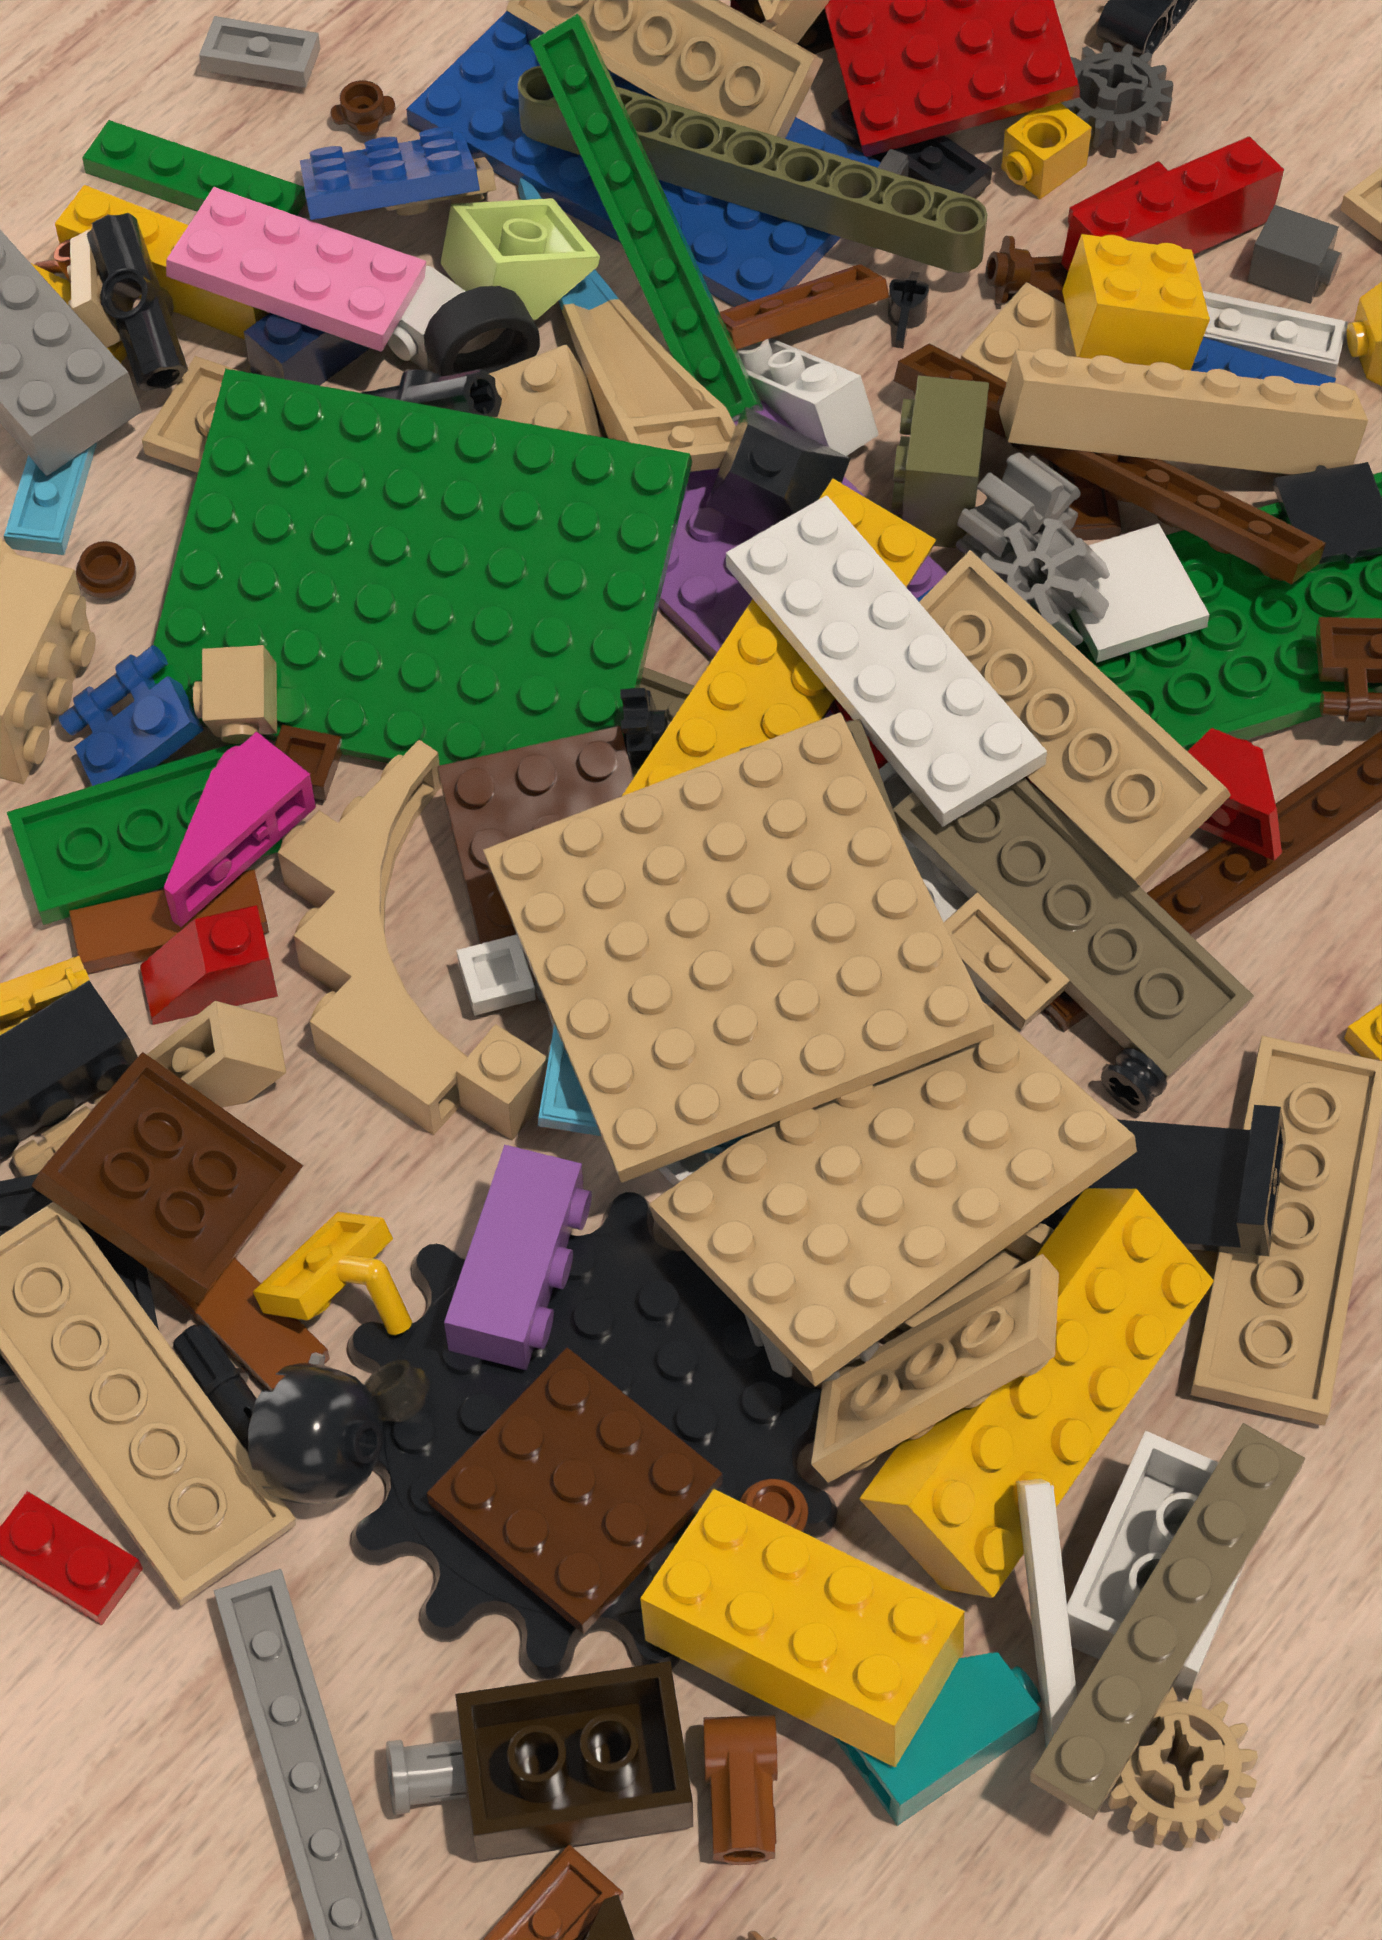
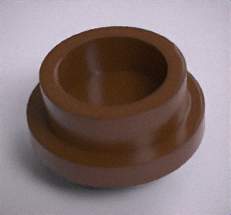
(105, 570)

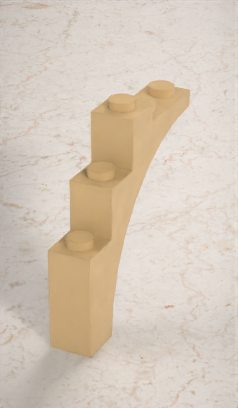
(369, 1018)

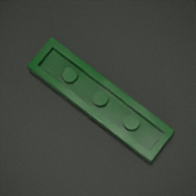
(180, 172)

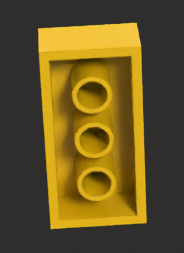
(803, 1626)

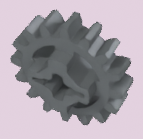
(1120, 95)

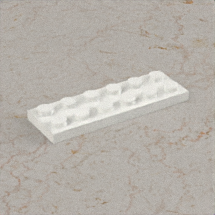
(886, 660)

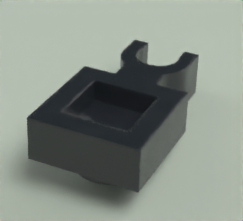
(641, 723)

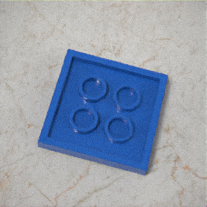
(388, 173)

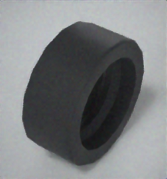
(474, 314)

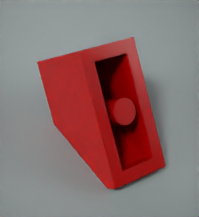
(1251, 811)
(208, 962)

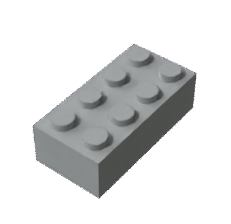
(55, 374)

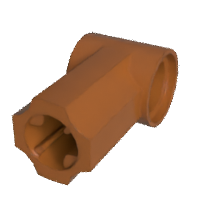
(741, 1771)

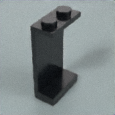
(1206, 1182)

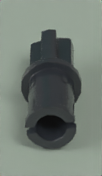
(217, 1378)

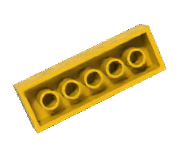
(1118, 1309)

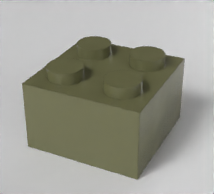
(940, 456)

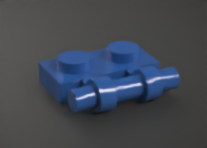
(141, 733)

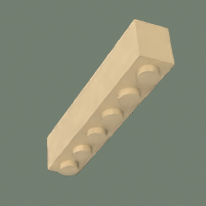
(1179, 414)

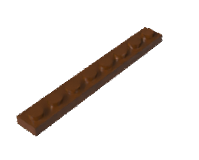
(1152, 484)

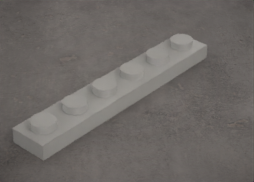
(301, 1761)

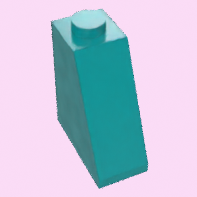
(971, 1723)

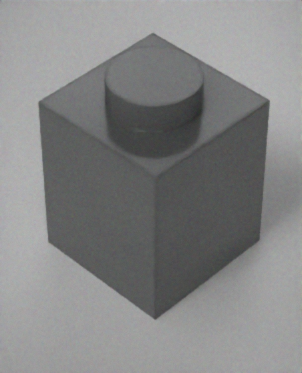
(1294, 254)

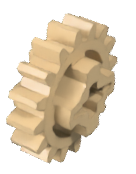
(1207, 1761)

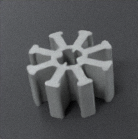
(1024, 496)
(1053, 574)

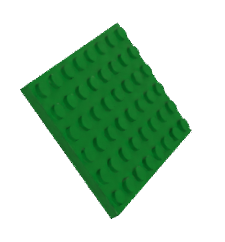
(421, 568)

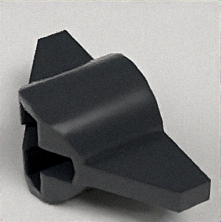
(907, 305)

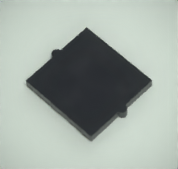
(1335, 507)

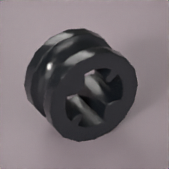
(1134, 1080)

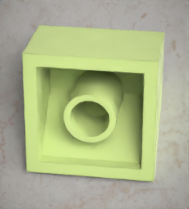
(519, 247)

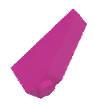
(242, 813)

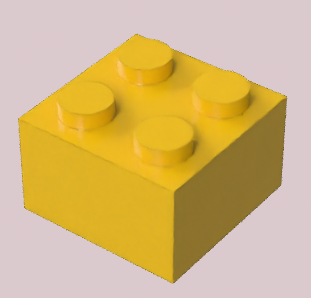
(1135, 301)

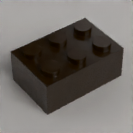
(574, 1760)

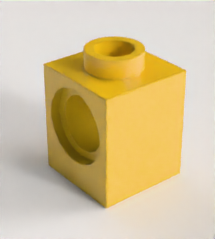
(1045, 149)

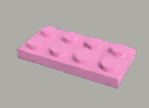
(296, 269)

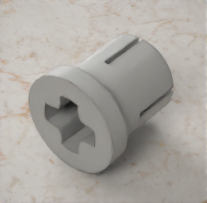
(424, 1773)

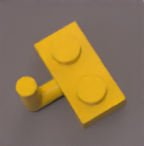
(328, 1261)

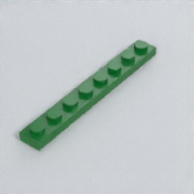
(642, 214)

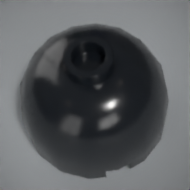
(315, 1434)

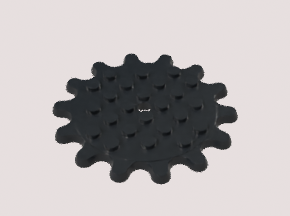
(653, 1332)

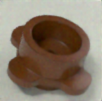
(362, 107)
(1008, 269)

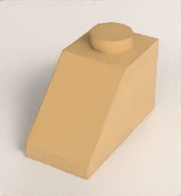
(225, 1053)

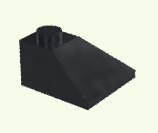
(772, 472)

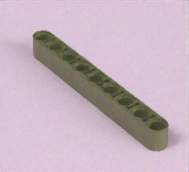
(783, 178)

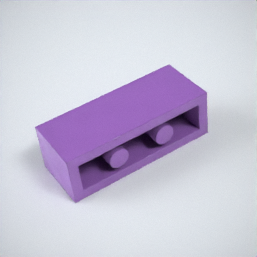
(517, 1258)

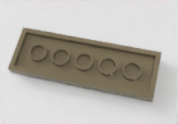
(1111, 940)

